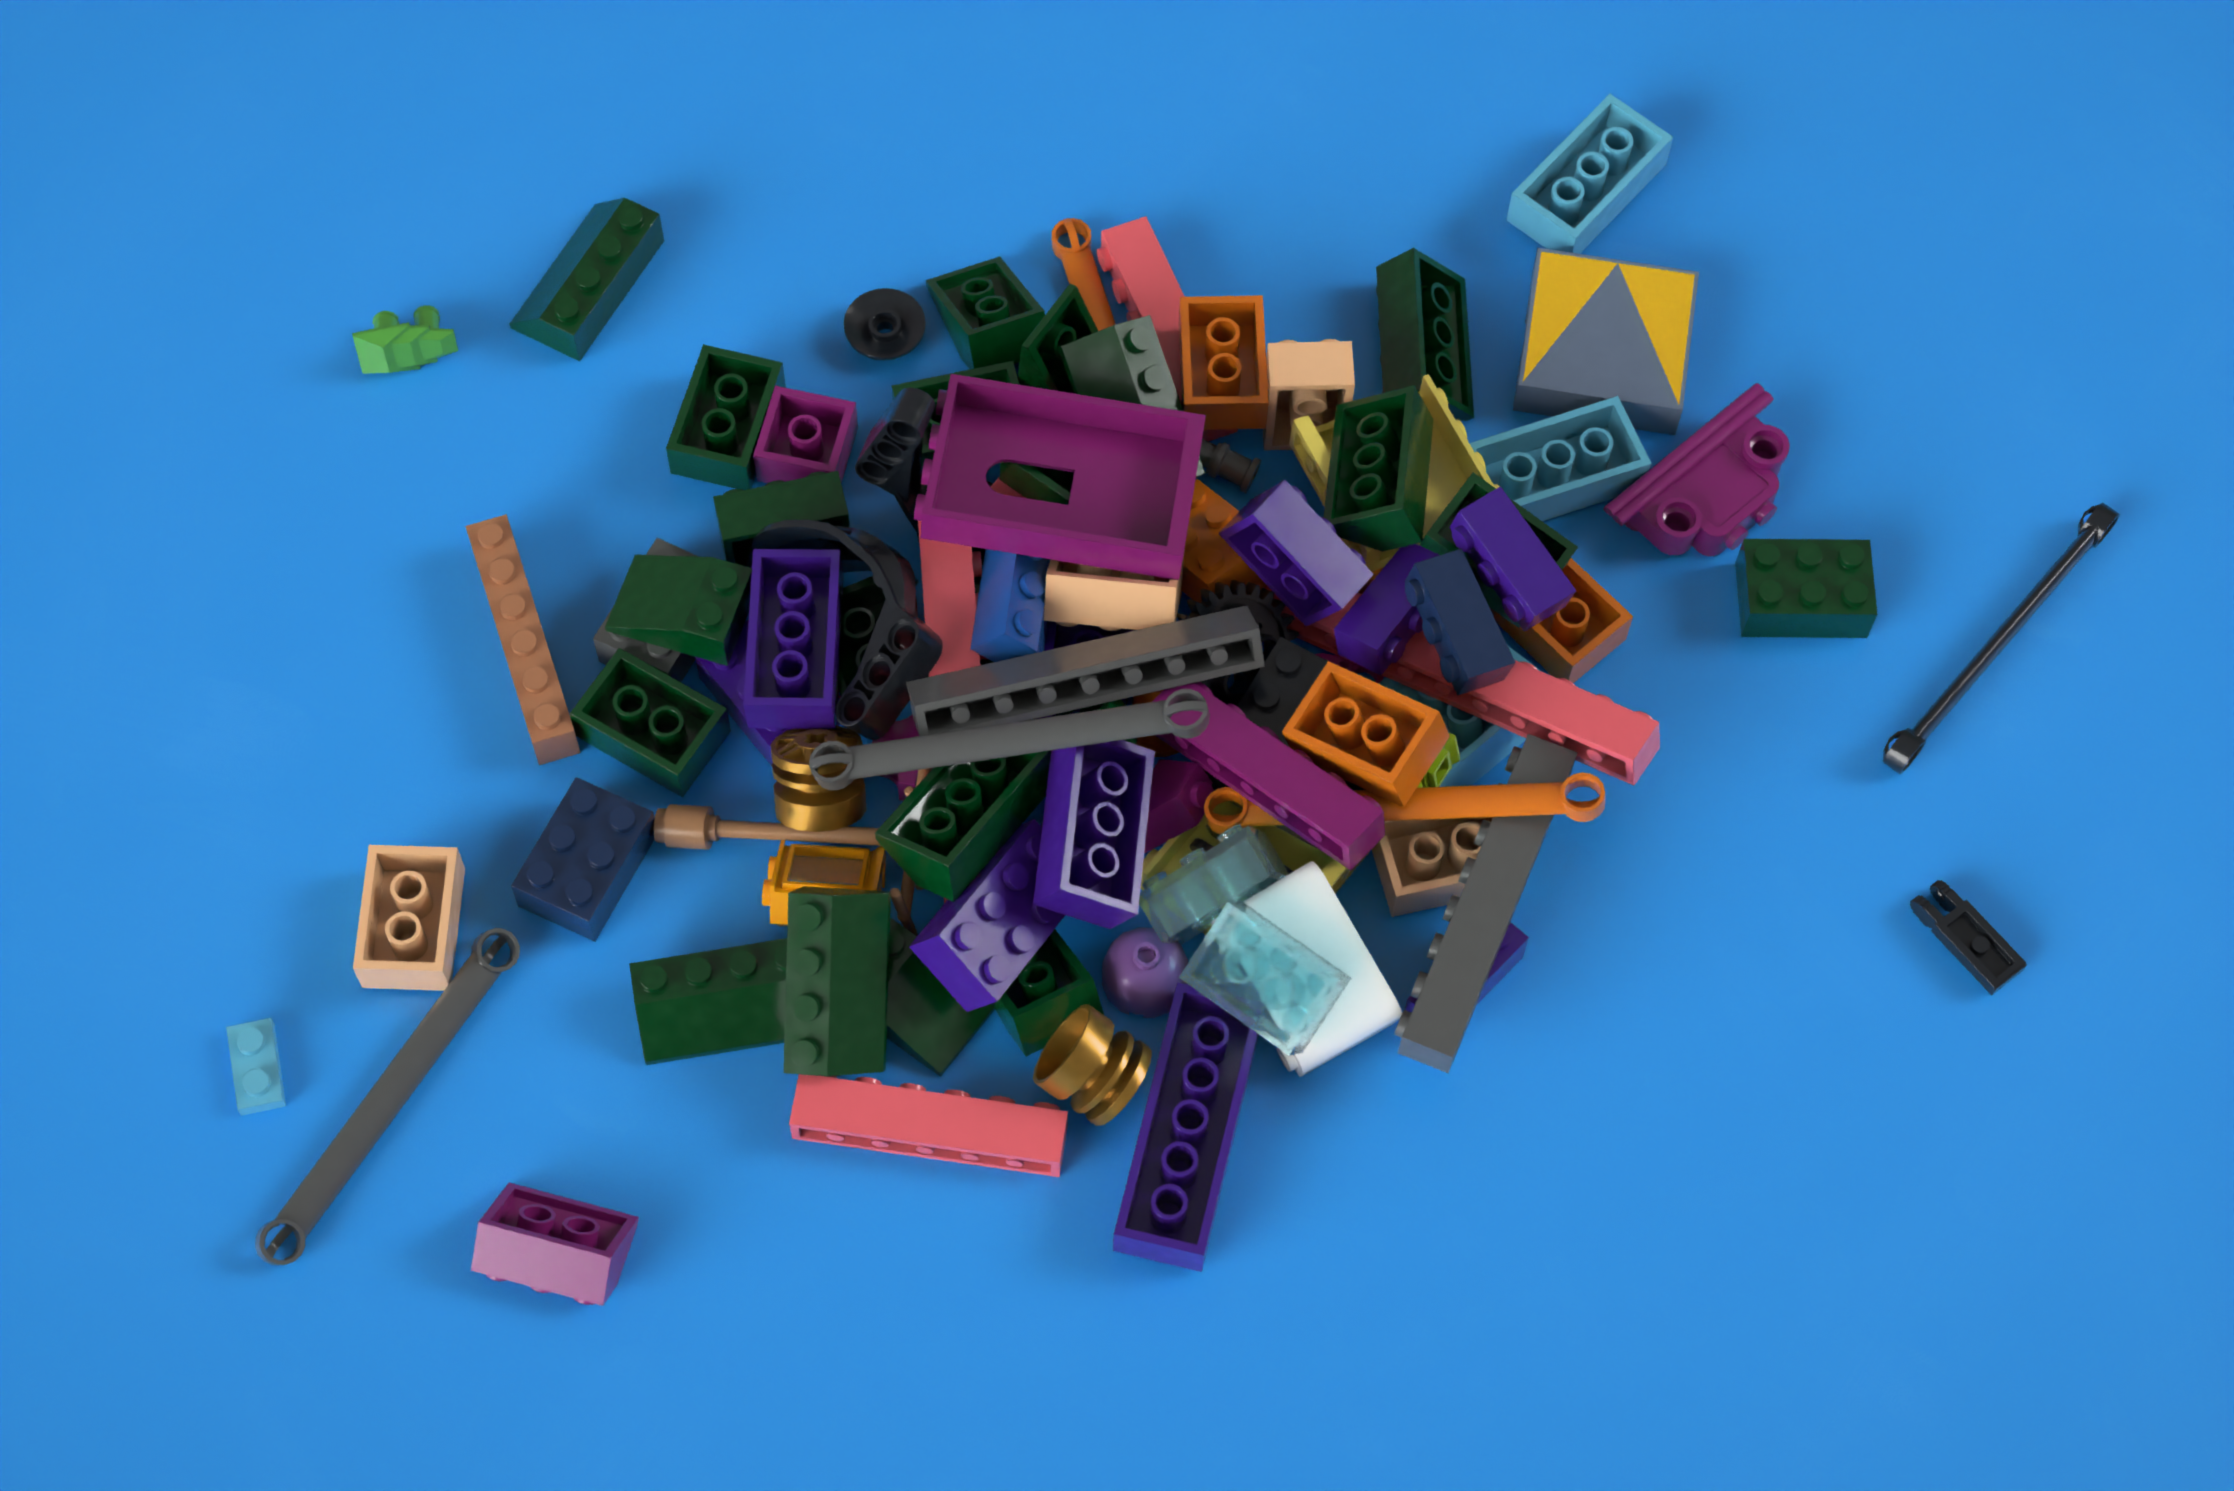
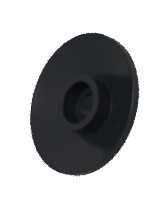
(884, 310)

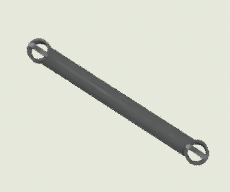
(1009, 739)
(387, 1097)

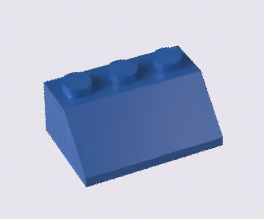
(1010, 606)

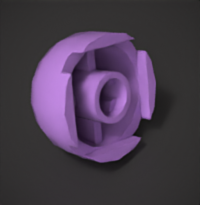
(1142, 972)

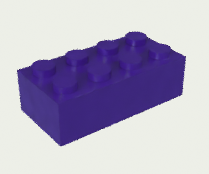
(793, 639)
(1095, 832)
(992, 926)

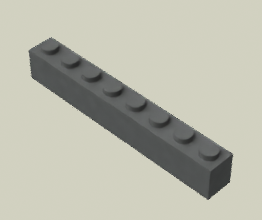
(1088, 673)
(1479, 915)

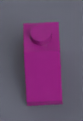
(1175, 800)

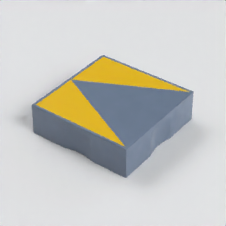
(1607, 333)

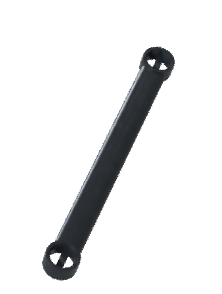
(1913, 740)

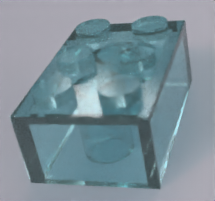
(1197, 892)
(1265, 977)

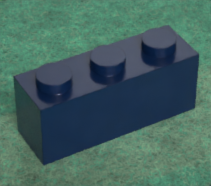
(1458, 622)

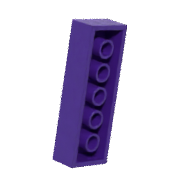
(1186, 1133)

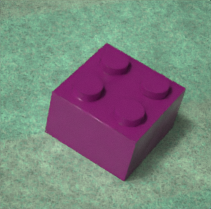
(804, 436)

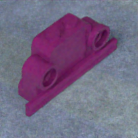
(1710, 484)

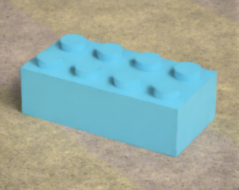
(1589, 177)
(1566, 459)

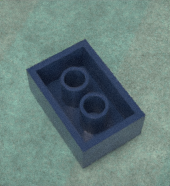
(584, 859)

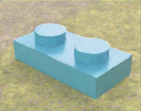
(256, 1066)

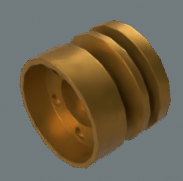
(798, 796)
(1092, 1065)

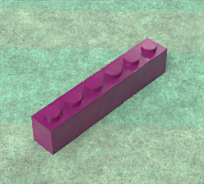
(1279, 779)

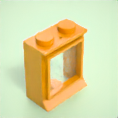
(819, 867)

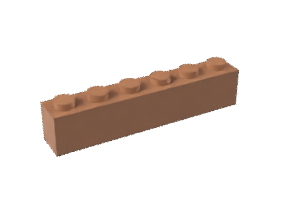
(523, 640)

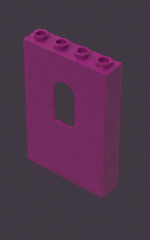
(1127, 487)

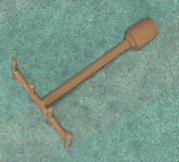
(698, 827)

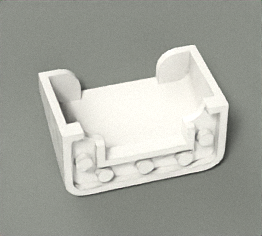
(1312, 914)

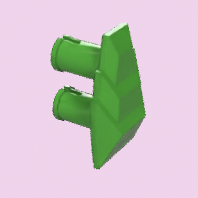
(403, 346)

